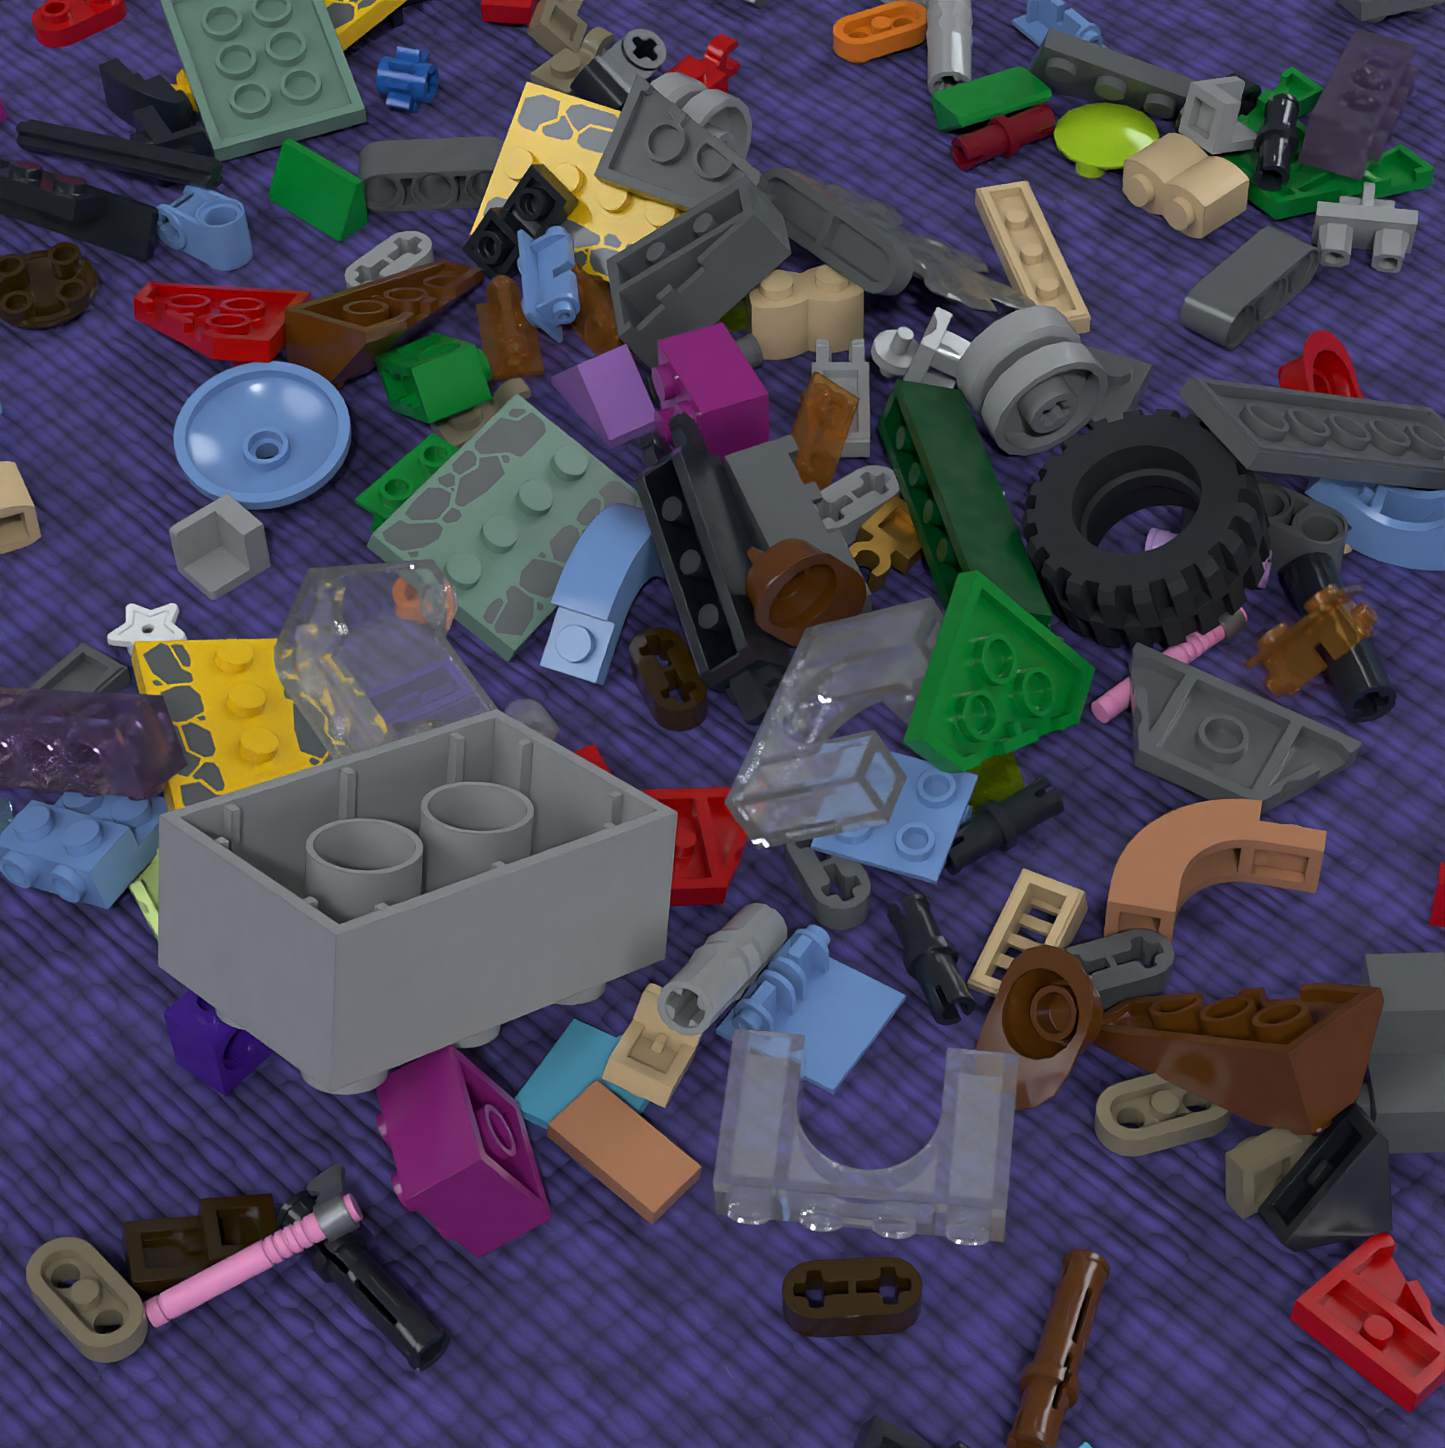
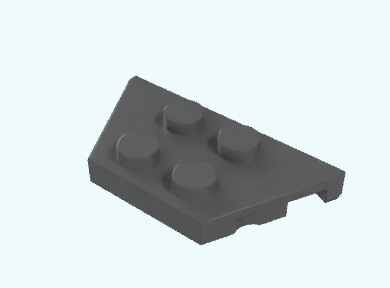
(1224, 737)

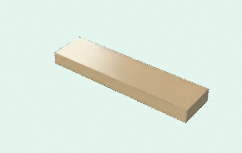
(1030, 250)

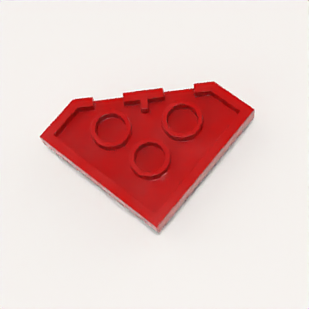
(219, 320)

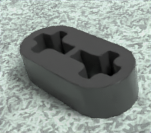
(814, 882)
(1114, 973)

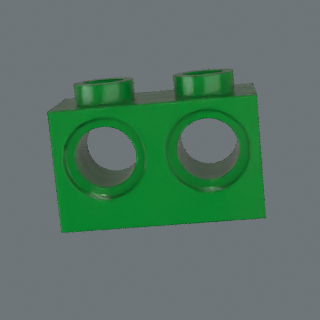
(434, 377)

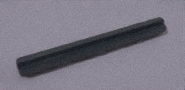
(120, 154)

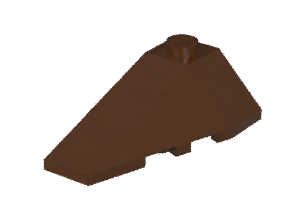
(351, 327)
(1255, 1056)

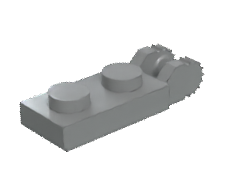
(855, 379)

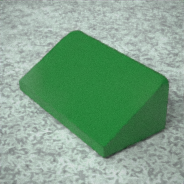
(988, 98)
(318, 191)

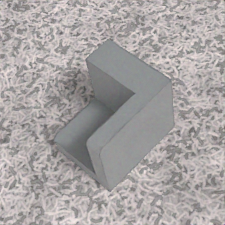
(1212, 116)
(220, 547)

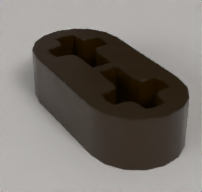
(657, 682)
(852, 1297)

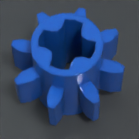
(407, 79)

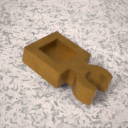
(887, 541)

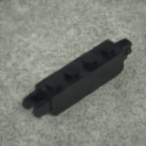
(706, 566)

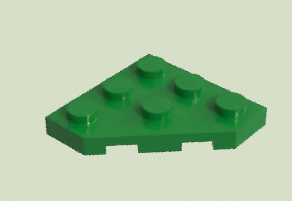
(993, 681)

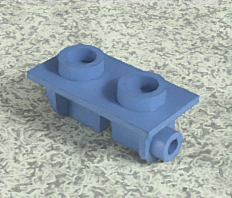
(1051, 14)
(547, 281)

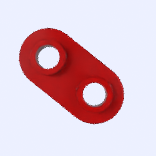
(70, 21)

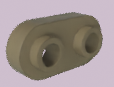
(1158, 1112)
(91, 1303)

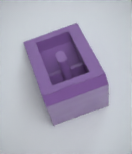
(609, 396)

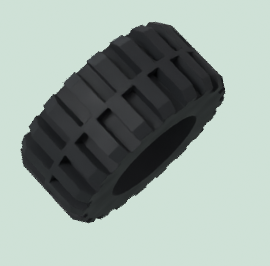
(1160, 590)

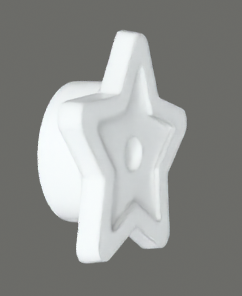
(142, 620)

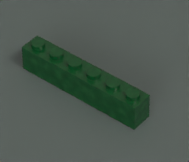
(956, 495)

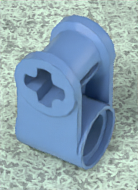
(206, 228)

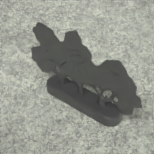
(872, 250)

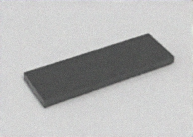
(1322, 433)

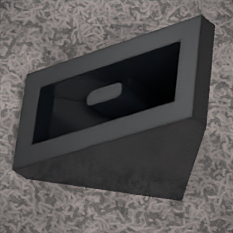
(1336, 1187)

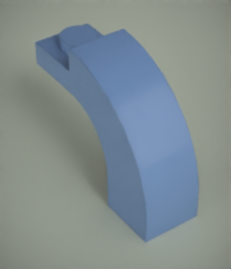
(1388, 520)
(597, 590)

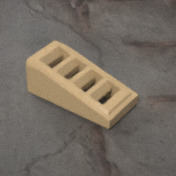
(1029, 892)

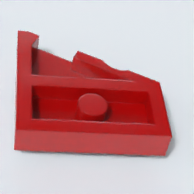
(706, 844)
(1377, 1323)

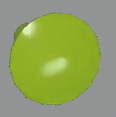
(1103, 136)

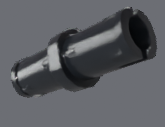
(1277, 142)
(1002, 822)
(931, 959)

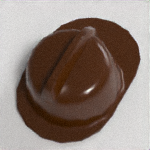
(800, 588)
(1045, 1015)

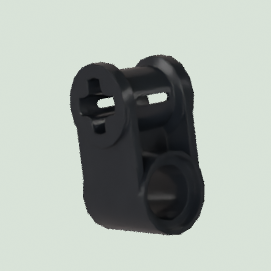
(611, 75)

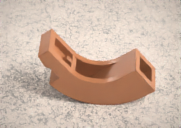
(1203, 848)

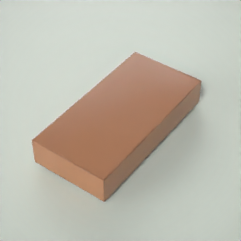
(624, 1151)

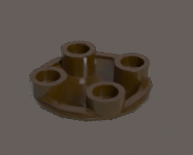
(46, 286)

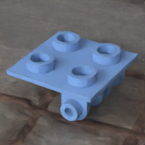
(919, 828)
(820, 999)

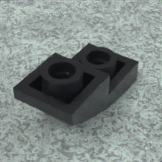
(130, 92)
(533, 206)

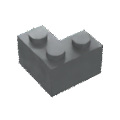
(1407, 1059)

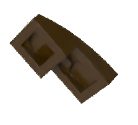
(173, 1249)

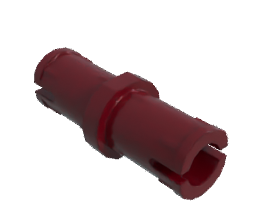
(1003, 136)

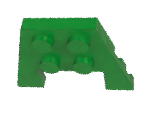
(1395, 174)

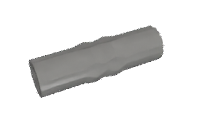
(948, 43)
(722, 969)

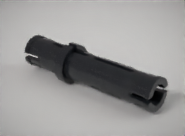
(371, 1289)

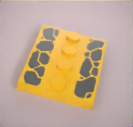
(570, 140)
(227, 715)

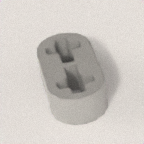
(393, 255)
(855, 499)

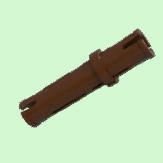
(1051, 1379)

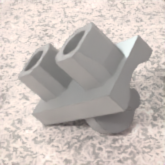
(1364, 225)
(901, 354)

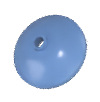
(258, 415)

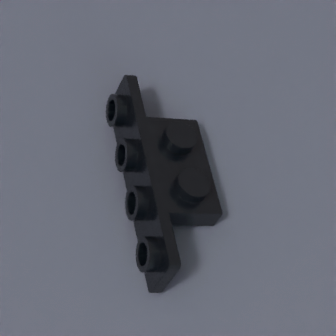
(77, 209)

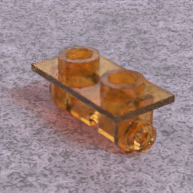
(596, 316)
(506, 334)
(822, 429)
(1331, 621)

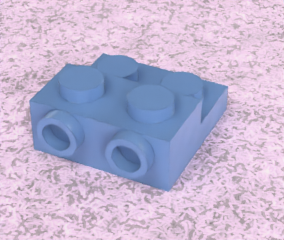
(81, 845)

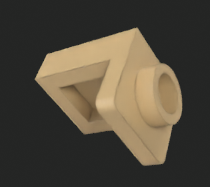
(650, 1054)

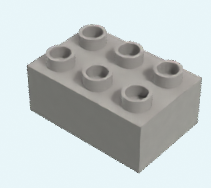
(413, 896)

